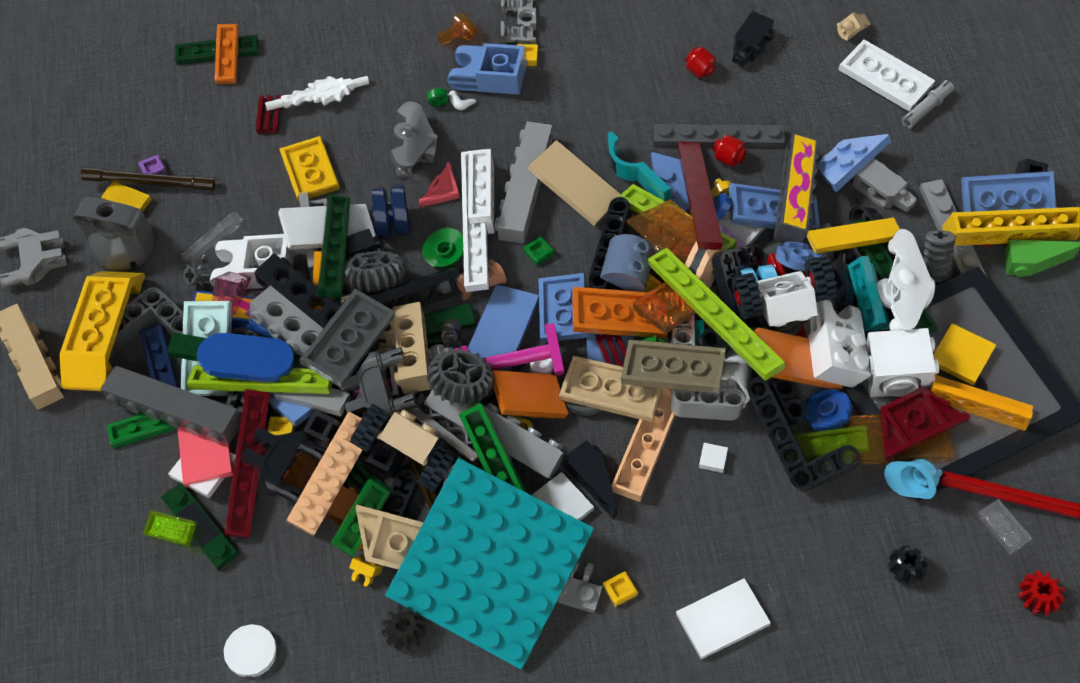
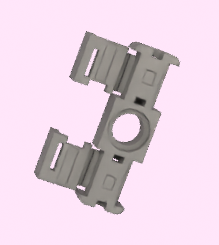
(524, 31)

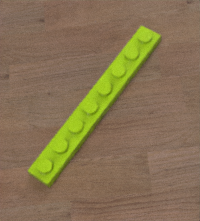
(716, 314)

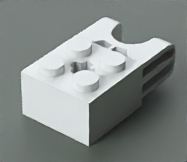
(249, 254)
(838, 345)

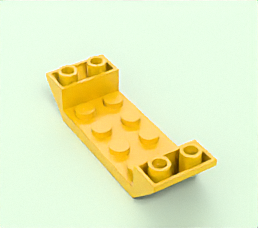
(95, 328)

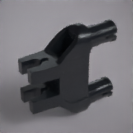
(844, 285)
(279, 458)

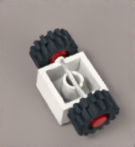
(786, 296)

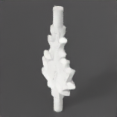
(319, 91)

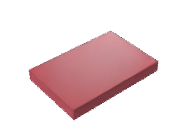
(203, 458)

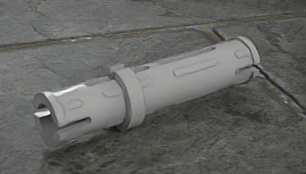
(924, 107)

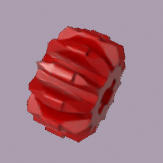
(1051, 595)

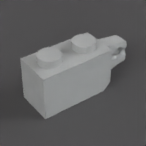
(883, 186)

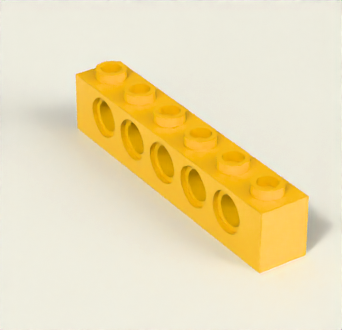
(1022, 224)

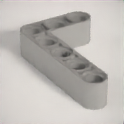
(703, 405)

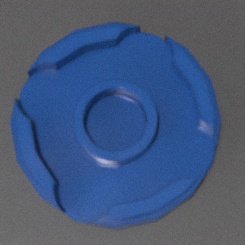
(828, 410)

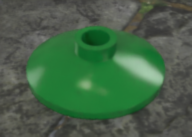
(438, 243)

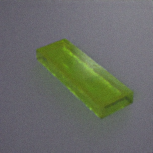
(823, 442)

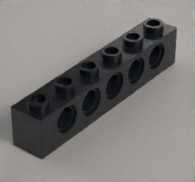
(277, 268)

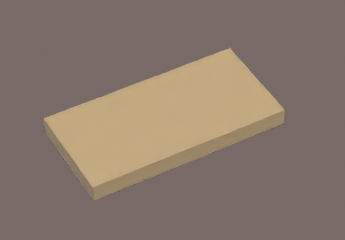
(574, 182)
(600, 387)

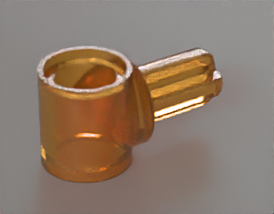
(461, 28)

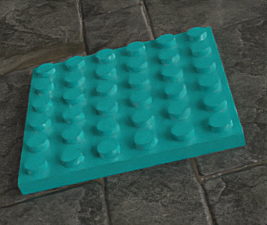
(490, 563)

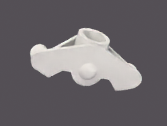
(909, 283)

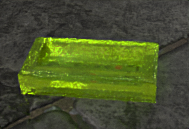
(169, 528)

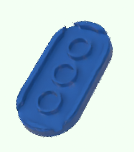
(245, 357)

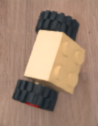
(407, 437)

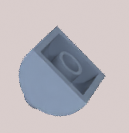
(627, 262)

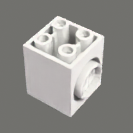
(900, 362)

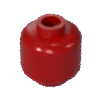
(700, 62)
(730, 151)

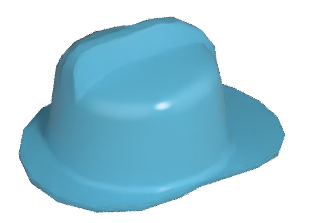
(913, 478)

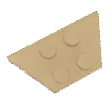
(386, 536)

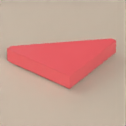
(441, 189)

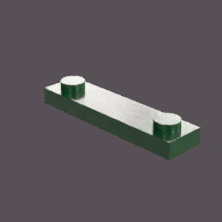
(206, 533)

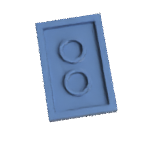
(556, 305)

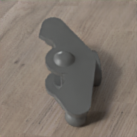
(417, 139)

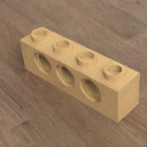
(411, 335)

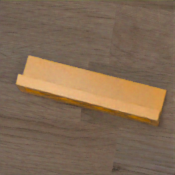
(983, 403)

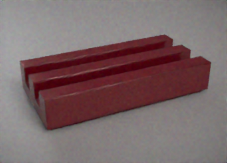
(260, 113)
(599, 340)

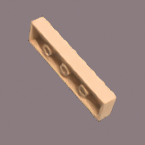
(644, 451)
(327, 478)

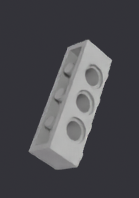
(289, 317)

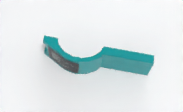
(636, 172)

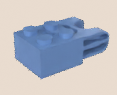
(489, 68)

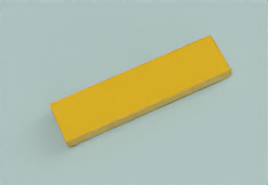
(852, 235)

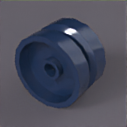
(390, 211)

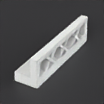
(481, 188)

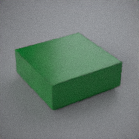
(538, 251)

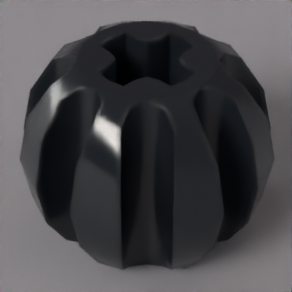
(907, 564)

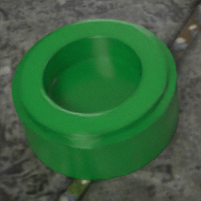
(437, 97)

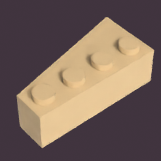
(29, 357)

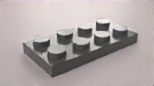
(347, 338)

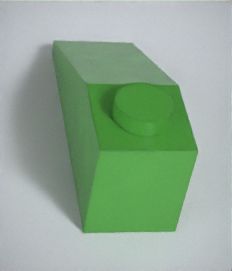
(1034, 256)

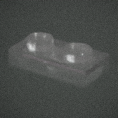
(1004, 527)

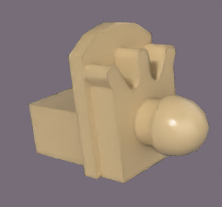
(852, 25)

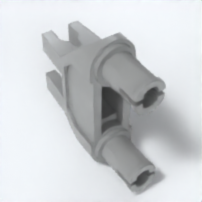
(37, 255)

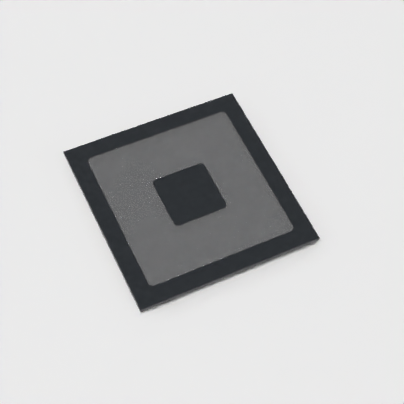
(1013, 371)

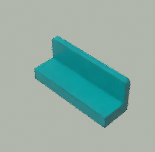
(867, 295)

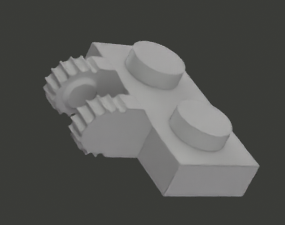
(581, 593)

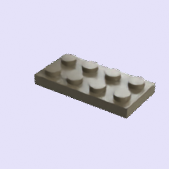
(673, 366)

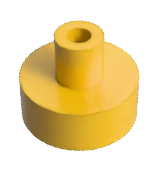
(720, 187)

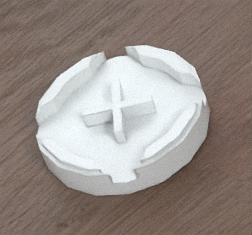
(250, 650)

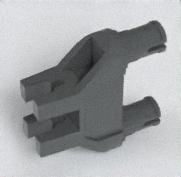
(374, 385)

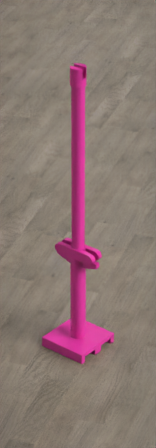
(523, 356)

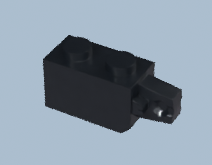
(752, 38)

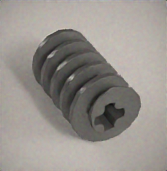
(939, 254)

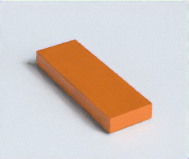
(226, 54)

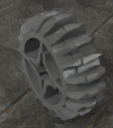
(373, 271)
(460, 376)

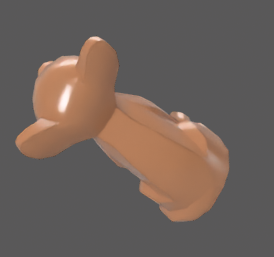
(496, 277)

